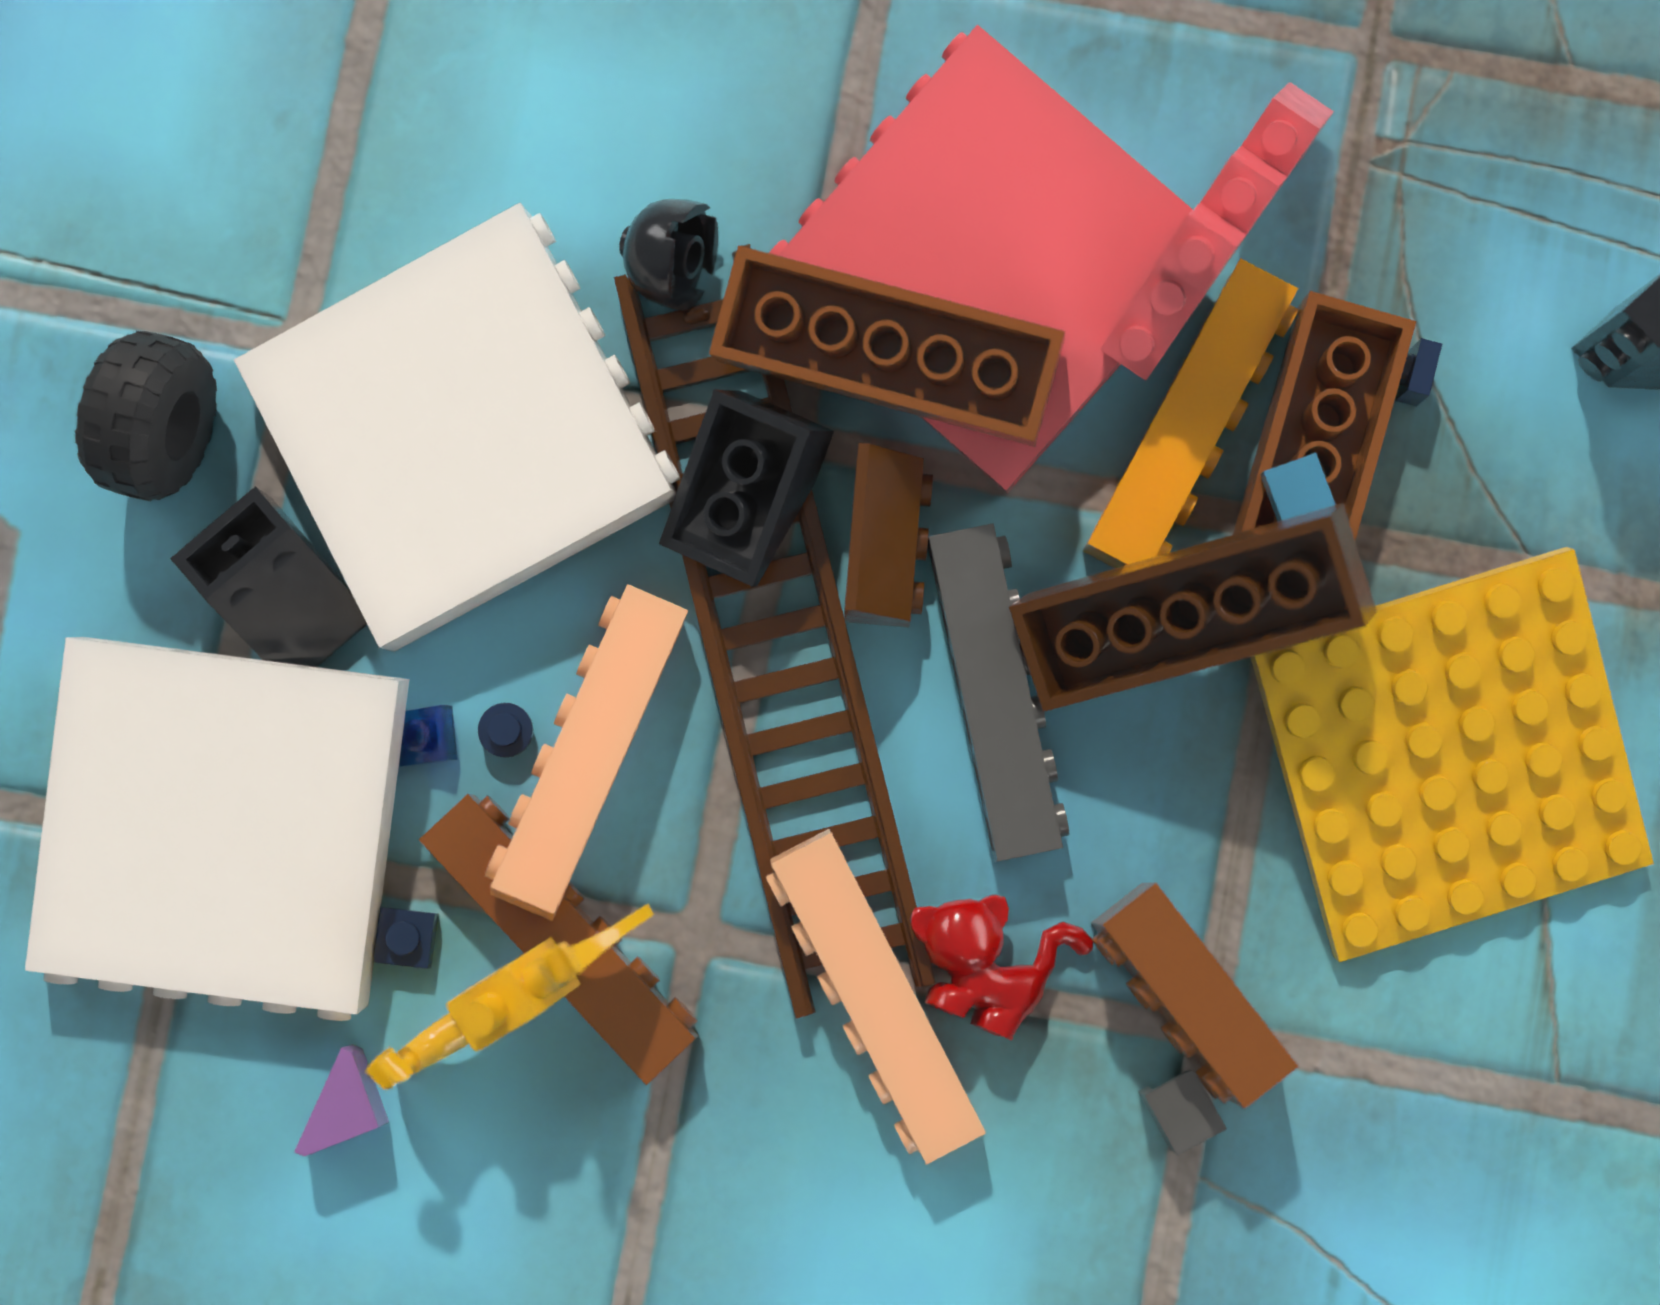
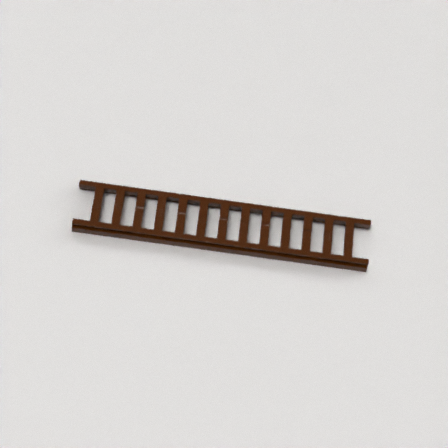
(731, 694)

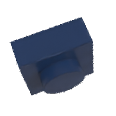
(1419, 372)
(405, 937)

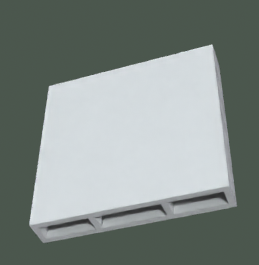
(458, 427)
(216, 827)

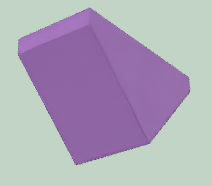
(345, 1106)

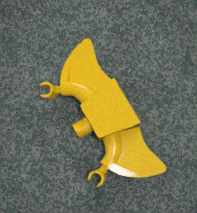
(501, 1002)

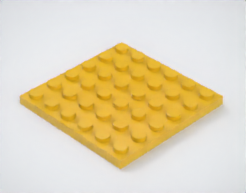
(1454, 756)

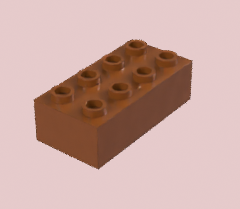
(1193, 994)

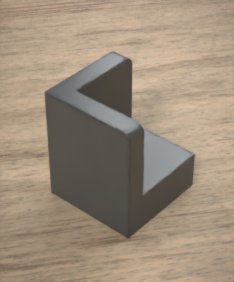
(1183, 1112)

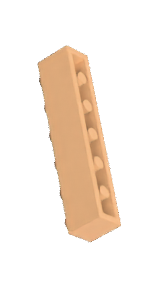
(588, 752)
(876, 996)

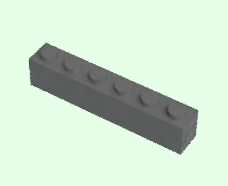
(995, 693)

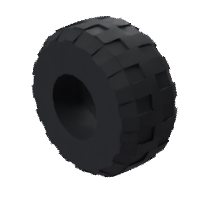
(146, 415)

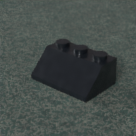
(1626, 343)

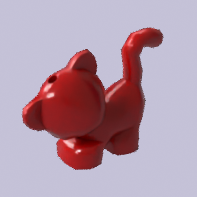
(965, 942)

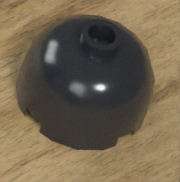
(668, 249)

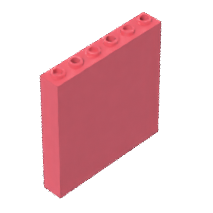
(1003, 206)

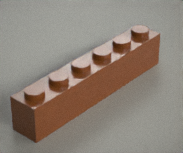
(613, 993)

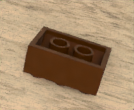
(886, 537)

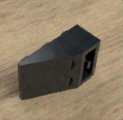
(271, 583)

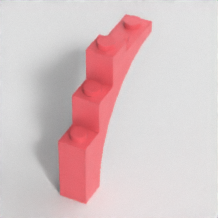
(1216, 229)

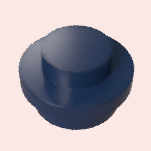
(505, 730)

